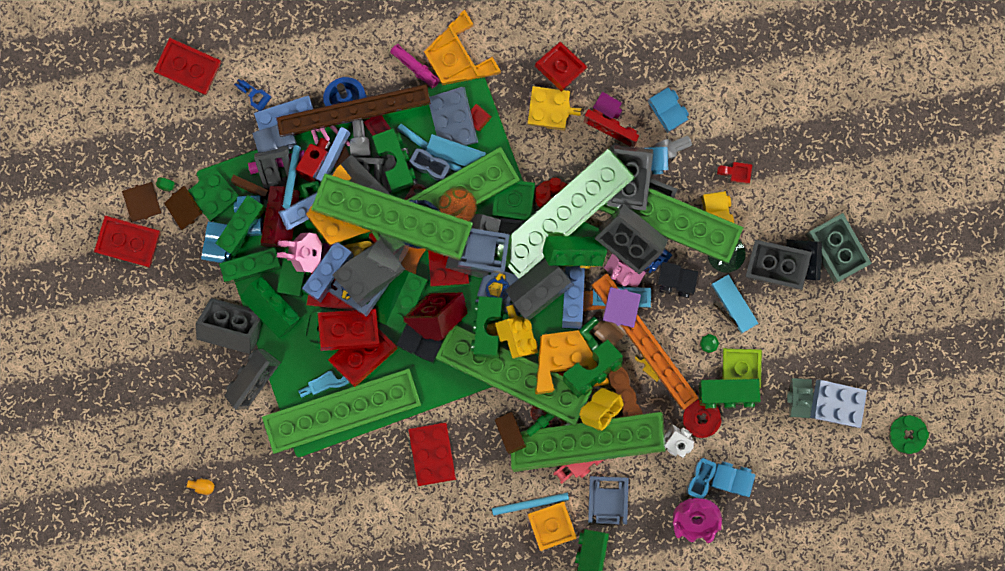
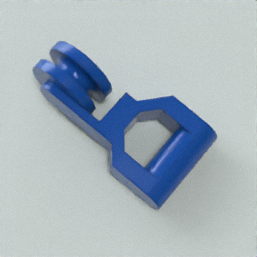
(262, 103)
(655, 264)

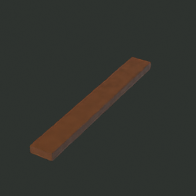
(353, 110)

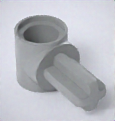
(359, 144)
(675, 146)

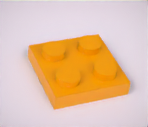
(552, 526)

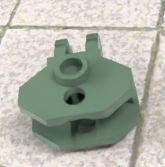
(800, 398)

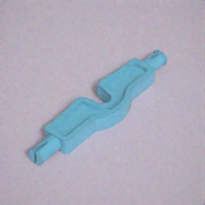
(323, 383)

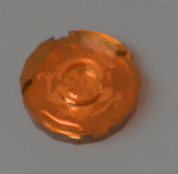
(458, 203)

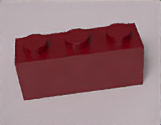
(274, 228)
(437, 314)

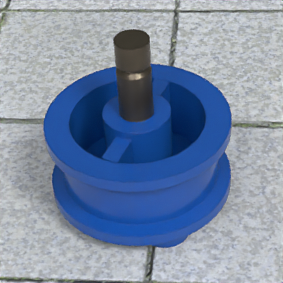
(342, 91)

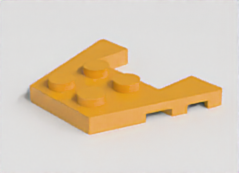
(450, 58)
(331, 228)
(561, 353)

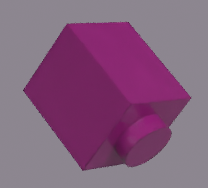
(608, 106)

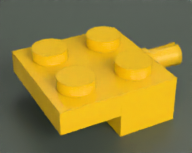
(550, 108)
(517, 333)

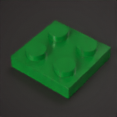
(213, 195)
(515, 201)

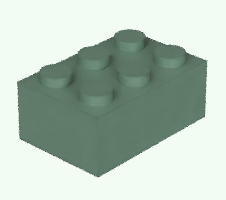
(840, 248)

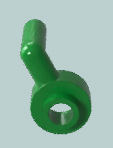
(592, 341)

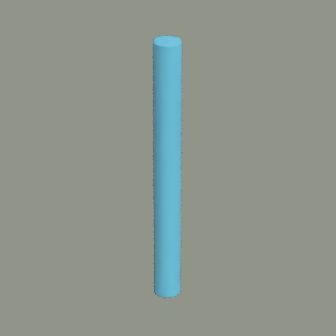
(423, 144)
(291, 177)
(530, 504)

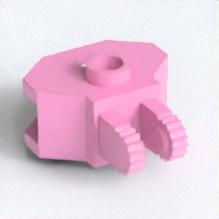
(302, 252)
(622, 273)

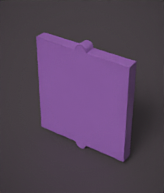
(621, 307)

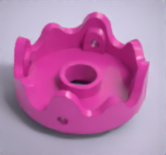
(691, 528)

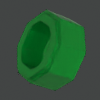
(165, 184)
(709, 343)

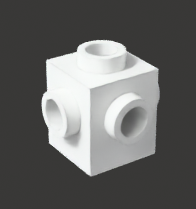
(678, 441)

